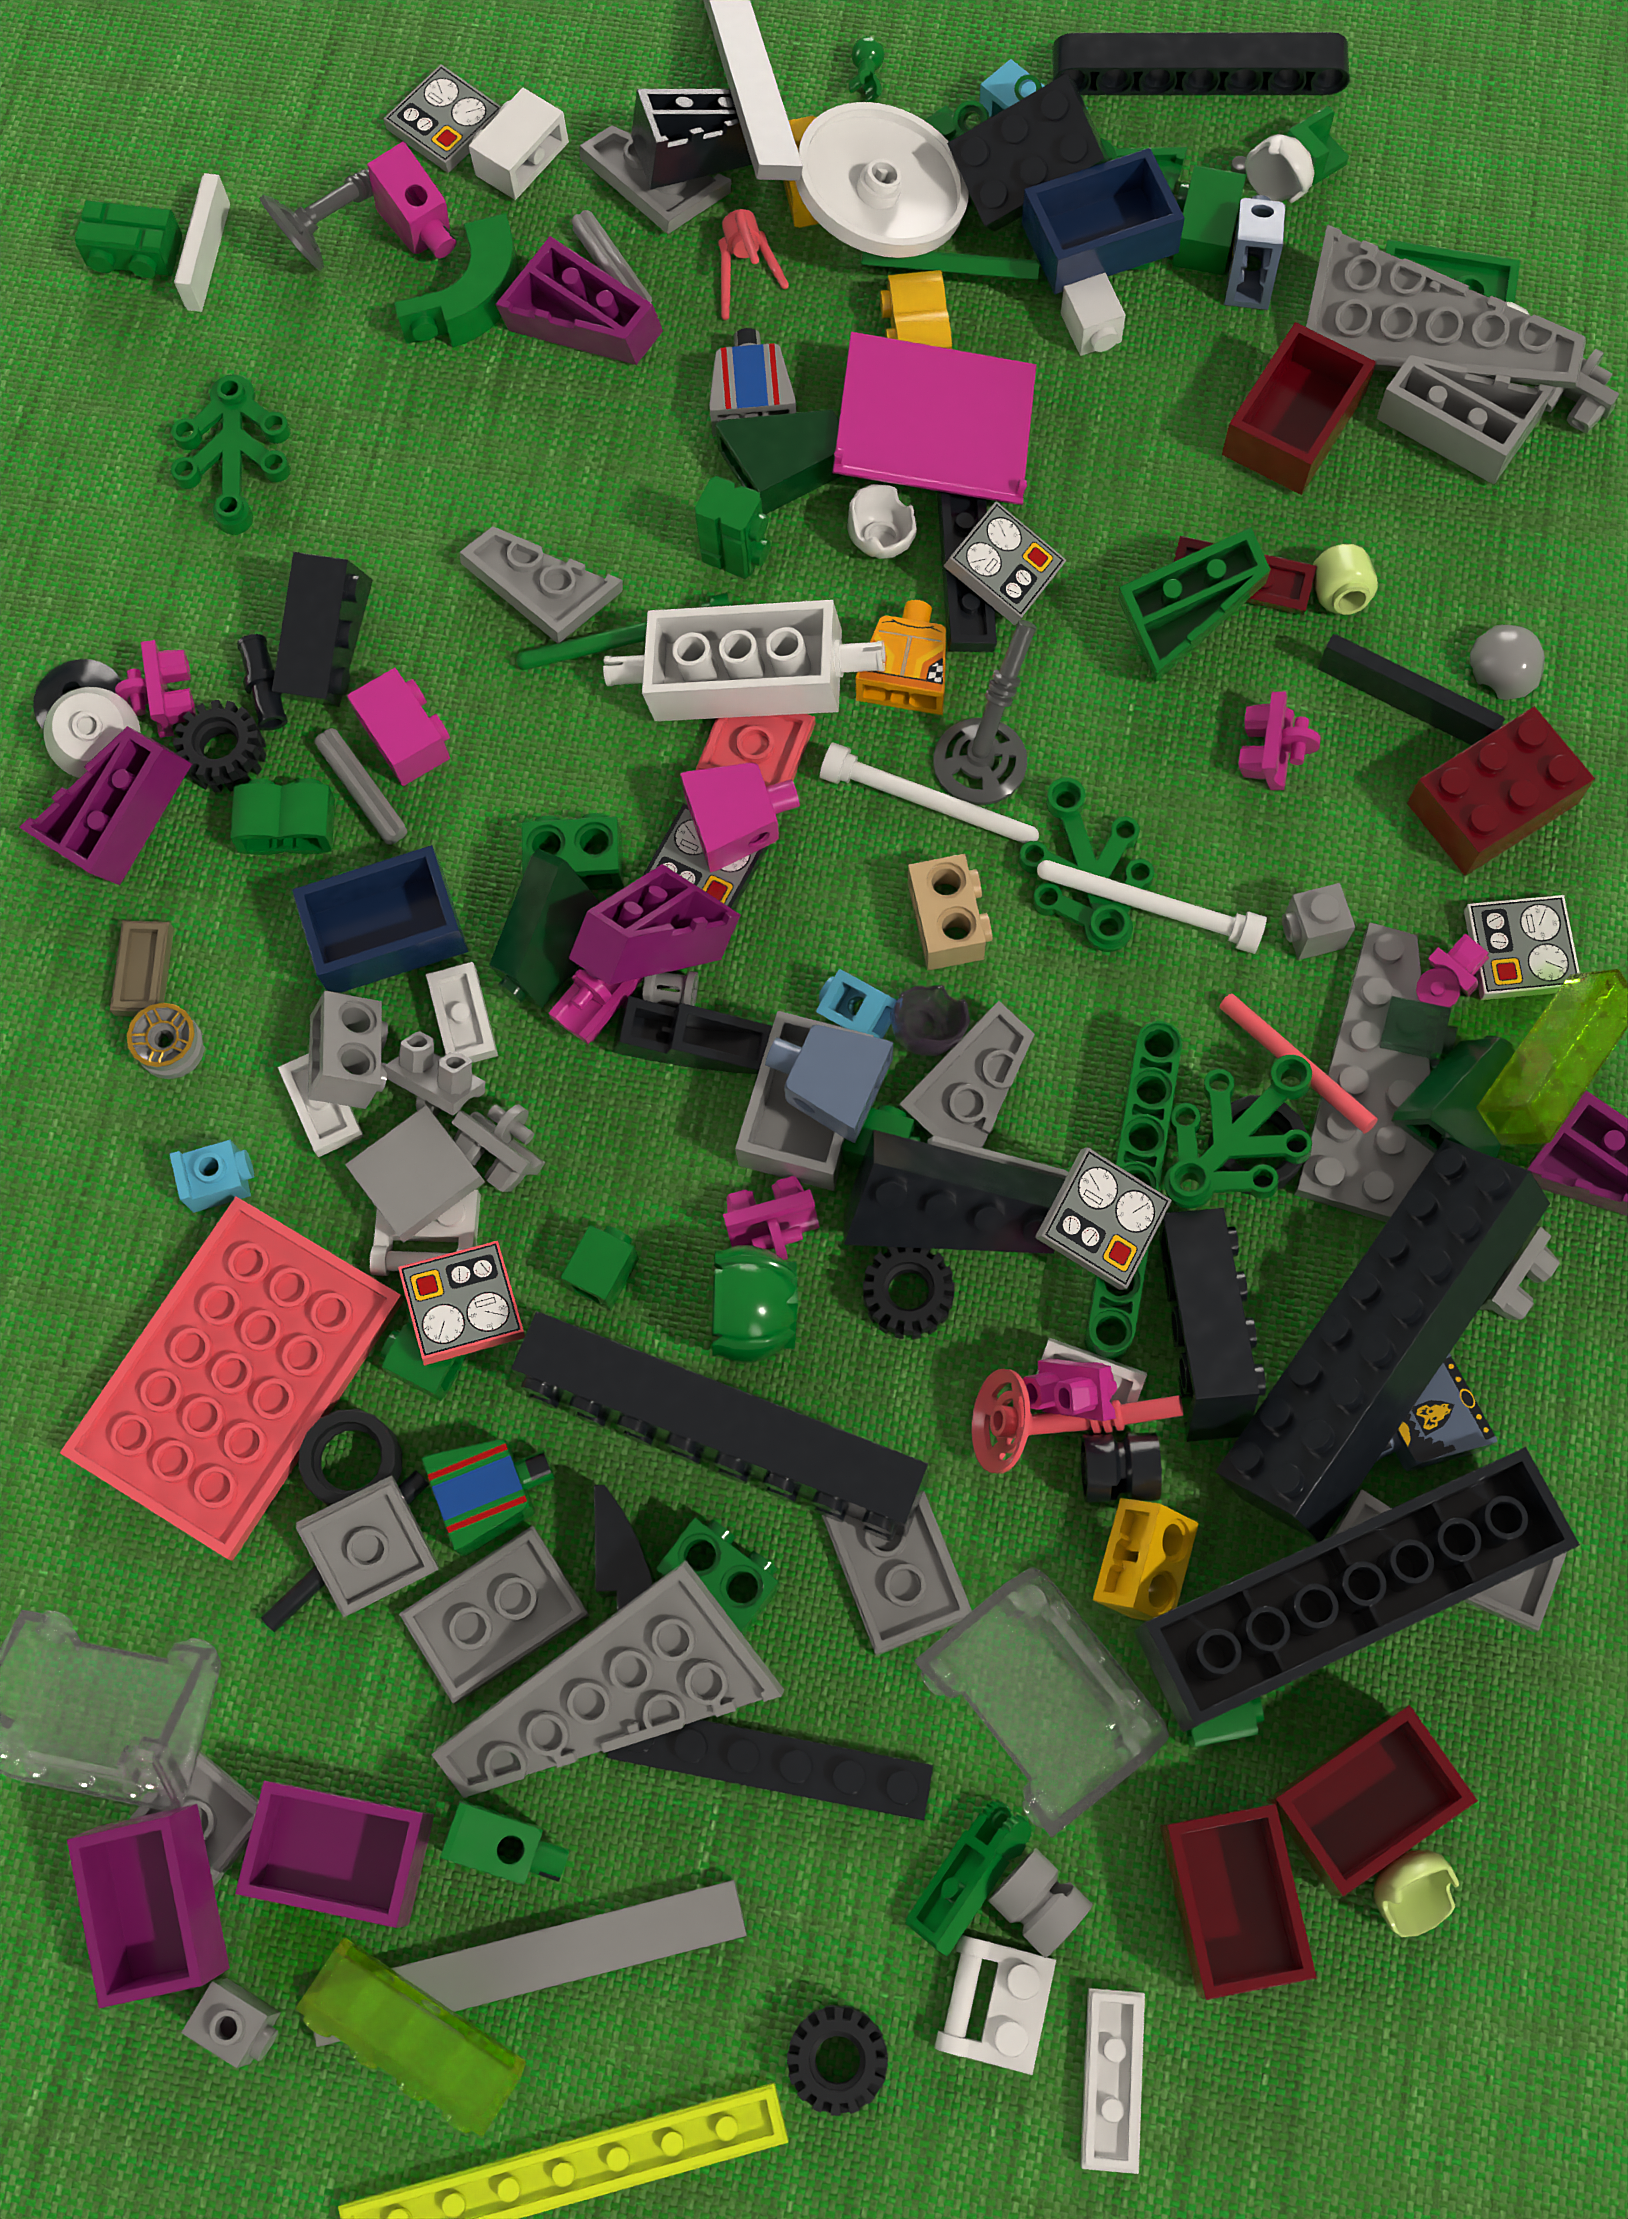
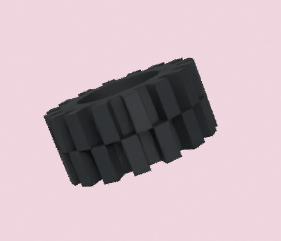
(209, 725)
(915, 1320)
(803, 2071)

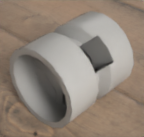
(1040, 1903)

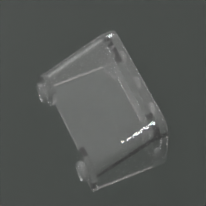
(1046, 1697)
(102, 1714)

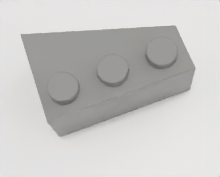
(1463, 414)

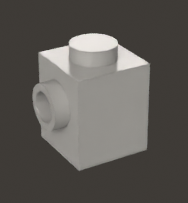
(1318, 921)
(233, 2024)

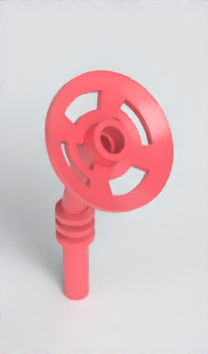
(1019, 1423)

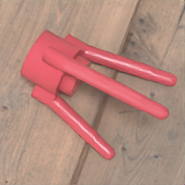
(743, 240)

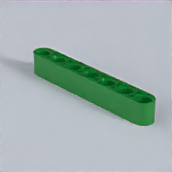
(1153, 1122)

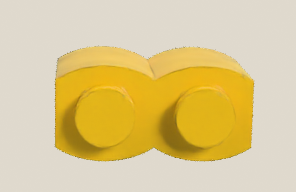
(917, 309)

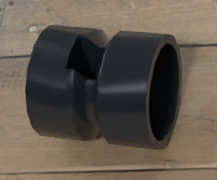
(1121, 1467)

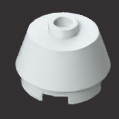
(83, 725)

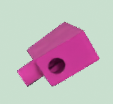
(410, 202)
(735, 810)

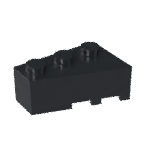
(687, 134)
(320, 628)

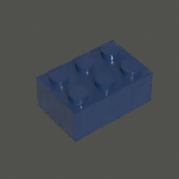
(1102, 219)
(380, 920)

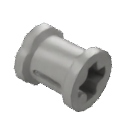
(685, 983)

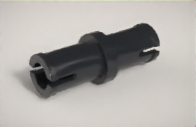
(260, 682)

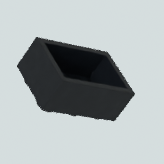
(1026, 146)

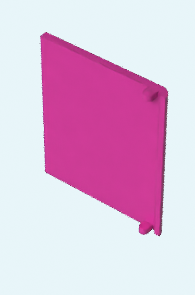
(935, 418)

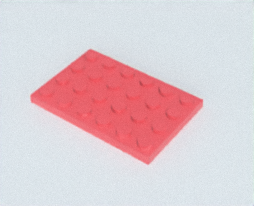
(232, 1377)

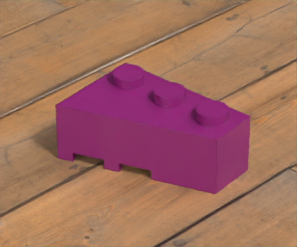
(112, 806)
(653, 929)

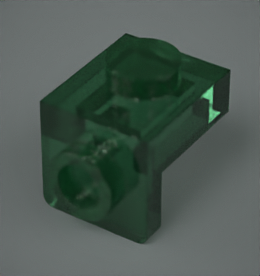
(1418, 1029)

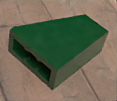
(780, 453)
(541, 930)
(1449, 1096)

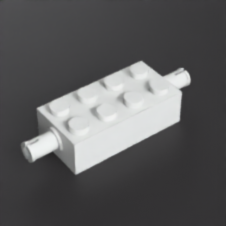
(743, 661)

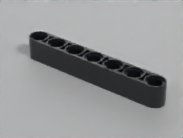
(1204, 63)

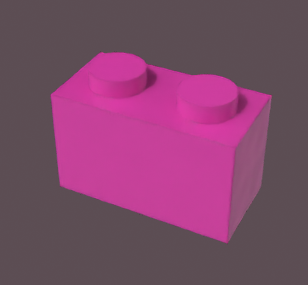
(399, 725)

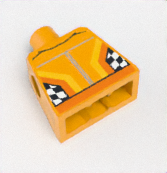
(913, 662)

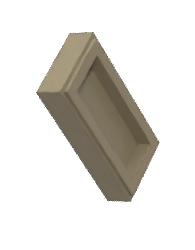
(141, 966)

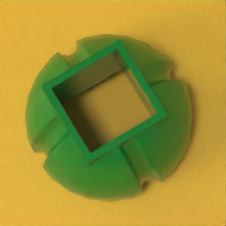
(753, 1304)

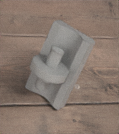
(1591, 394)
(436, 1080)
(513, 1159)
(1531, 1260)

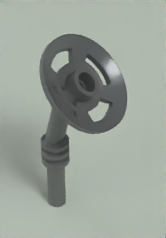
(303, 222)
(982, 733)

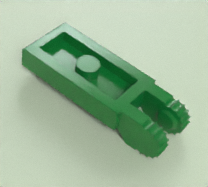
(968, 1876)

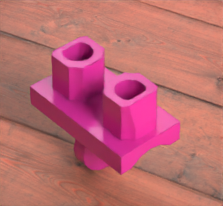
(164, 705)
(1275, 724)
(1452, 973)
(590, 1004)
(771, 1222)
(1072, 1389)

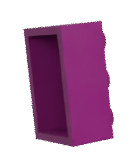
(335, 1854)
(148, 1906)

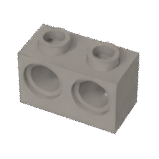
(337, 1048)

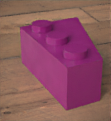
(578, 306)
(1587, 1157)

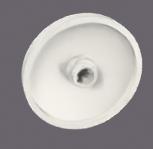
(881, 180)

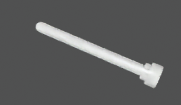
(843, 766)
(1241, 929)

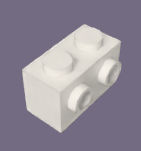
(518, 143)

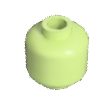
(1344, 579)

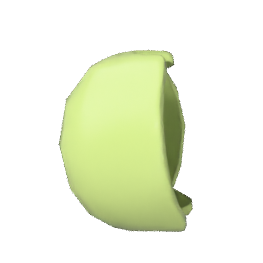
(1415, 1892)

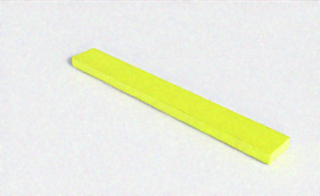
(590, 2163)

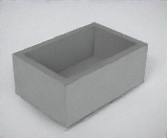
(778, 1135)

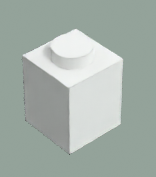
(1093, 314)

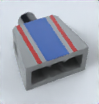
(749, 380)

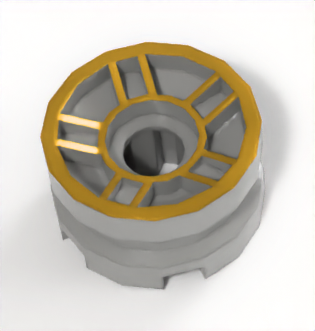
(173, 1022)

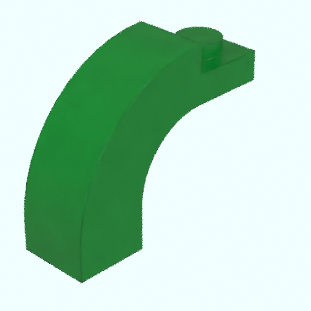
(468, 305)

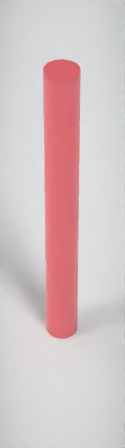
(1279, 1047)

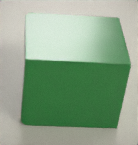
(1324, 150)

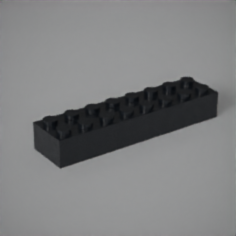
(1383, 1338)
(720, 1425)
(1354, 1589)

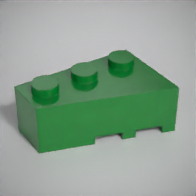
(1191, 598)

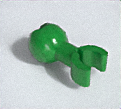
(867, 57)

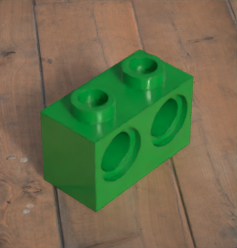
(573, 840)
(727, 1566)

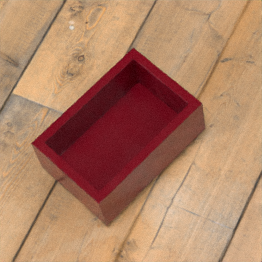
(1298, 408)
(1500, 790)
(1371, 1801)
(1237, 1902)

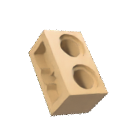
(940, 912)

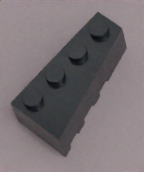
(945, 1200)
(1210, 1323)

